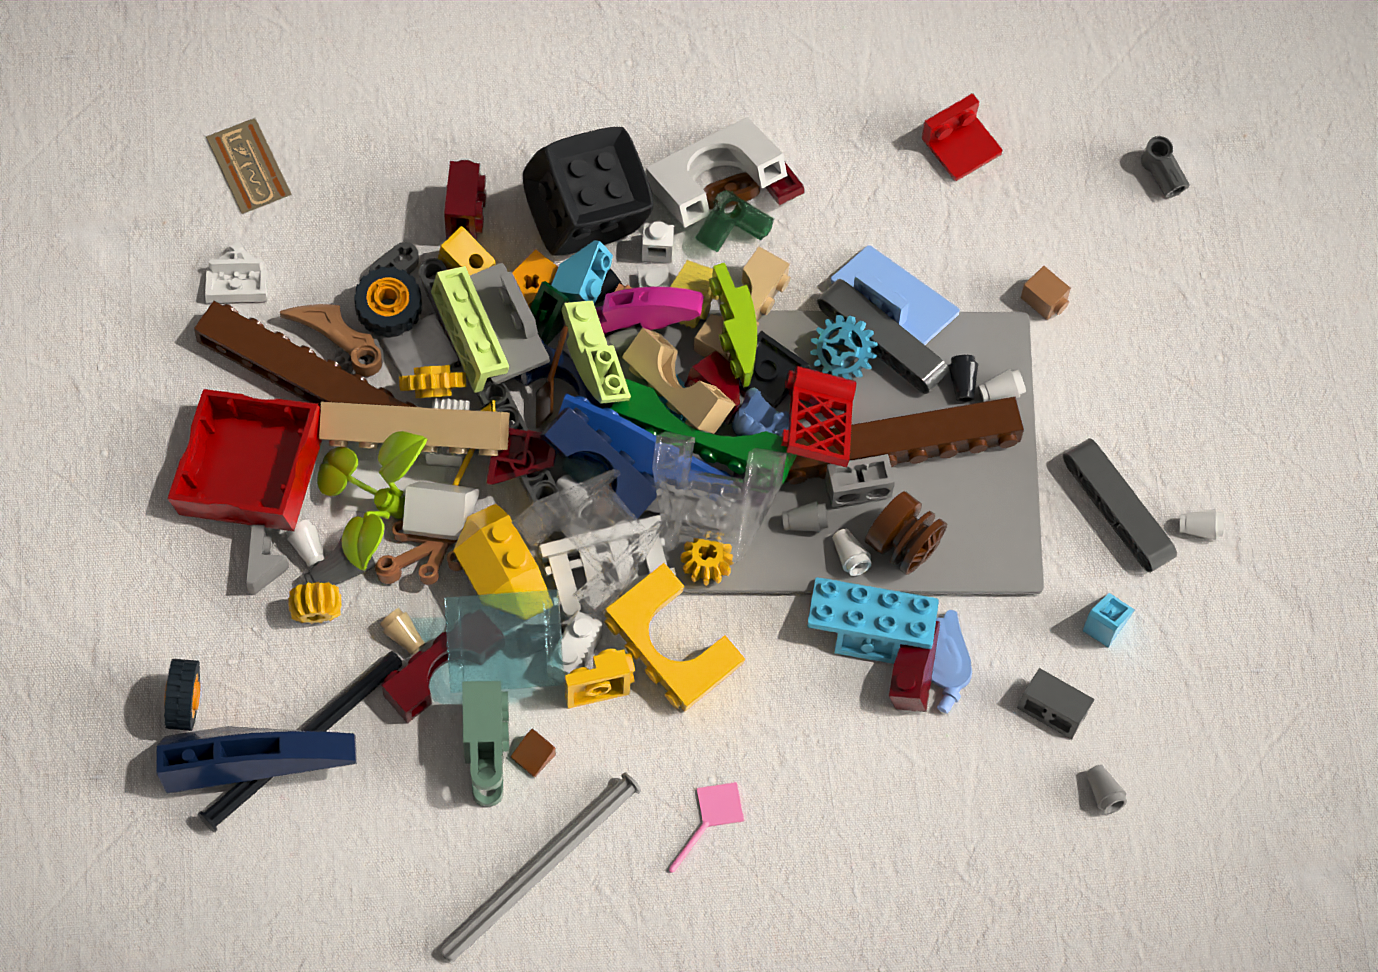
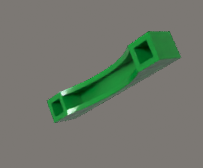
(651, 415)

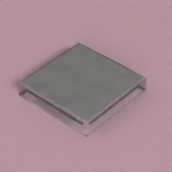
(421, 346)

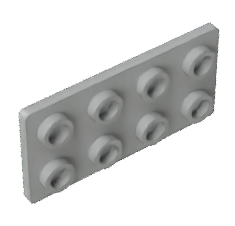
(510, 320)

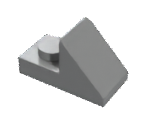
(263, 566)

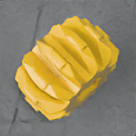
(708, 569)
(314, 602)

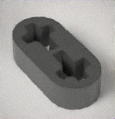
(392, 258)

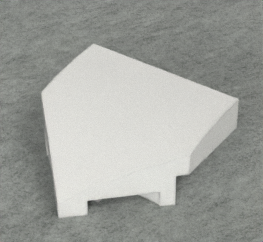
(236, 277)

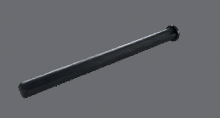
(321, 722)

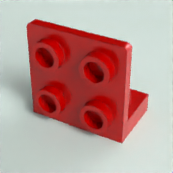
(960, 138)

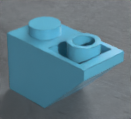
(584, 273)

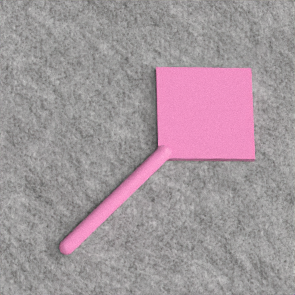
(718, 807)

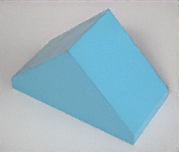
(1107, 619)

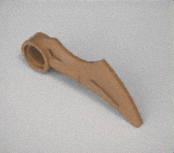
(328, 322)

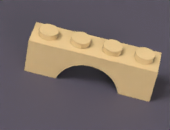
(764, 276)
(654, 361)

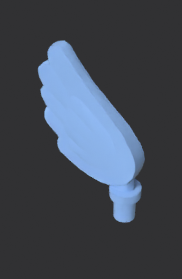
(952, 661)

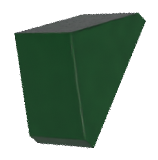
(547, 311)

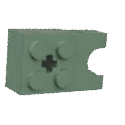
(485, 737)

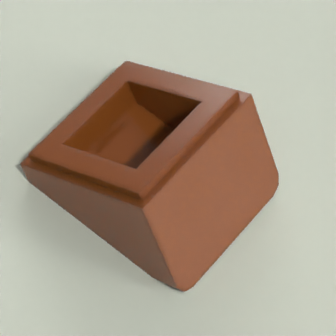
(533, 753)

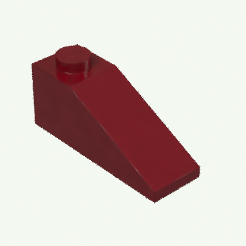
(913, 676)

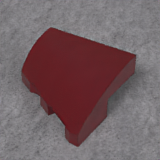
(525, 455)

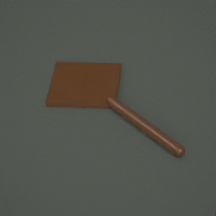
(545, 394)

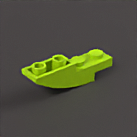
(739, 323)

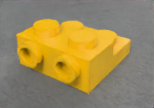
(607, 680)

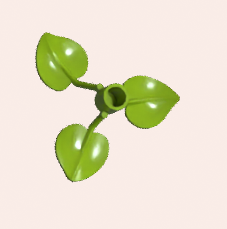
(396, 456)

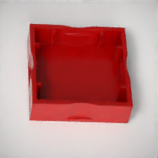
(247, 460)

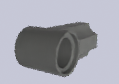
(1164, 168)

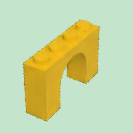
(683, 680)

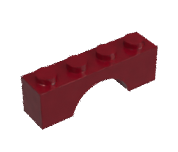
(409, 688)

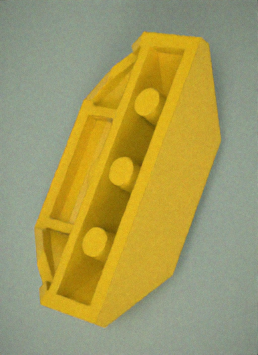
(496, 555)

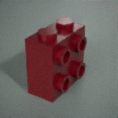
(465, 198)

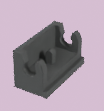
(1055, 703)

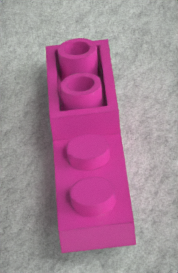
(649, 306)

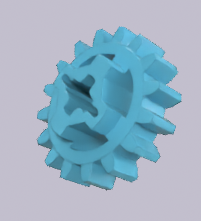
(847, 337)

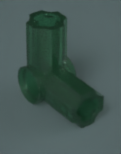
(720, 224)

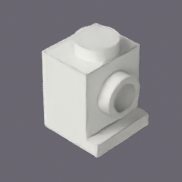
(657, 236)

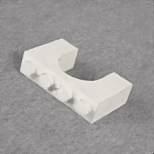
(735, 145)

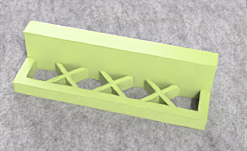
(468, 326)

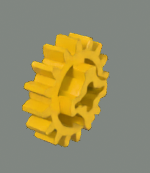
(432, 381)

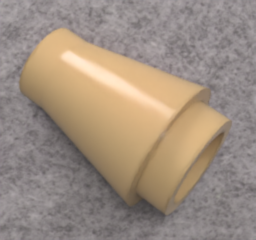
(402, 630)

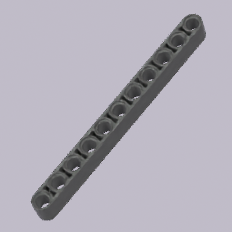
(537, 486)

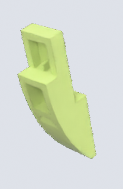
(591, 355)

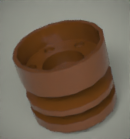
(911, 537)

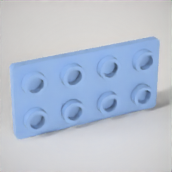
(898, 294)

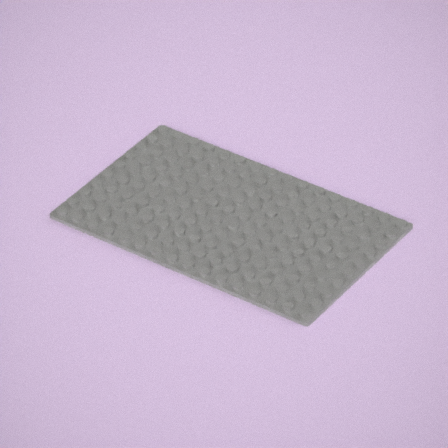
(982, 496)

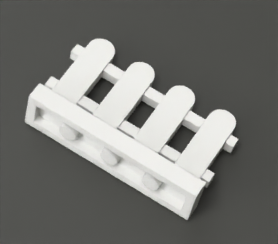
(561, 568)

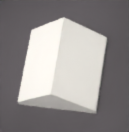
(437, 509)

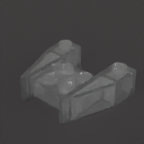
(709, 503)
(600, 530)

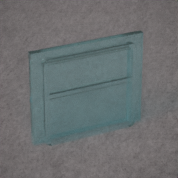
(505, 639)

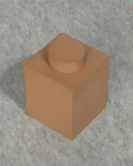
(1046, 293)

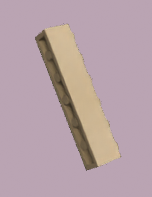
(441, 427)

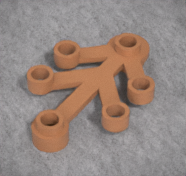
(435, 546)

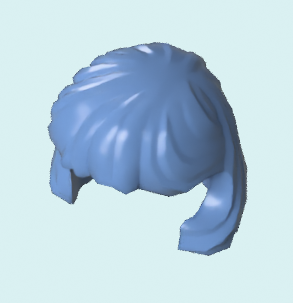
(758, 416)

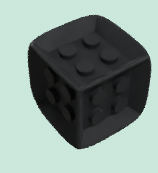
(587, 190)

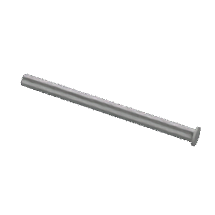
(540, 868)

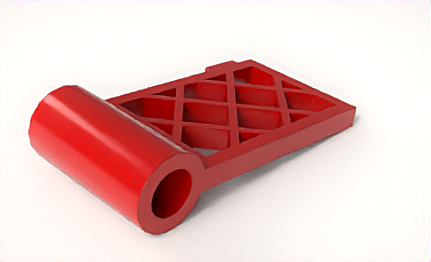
(823, 392)

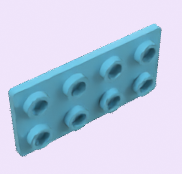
(872, 619)

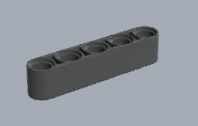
(895, 344)
(1119, 505)

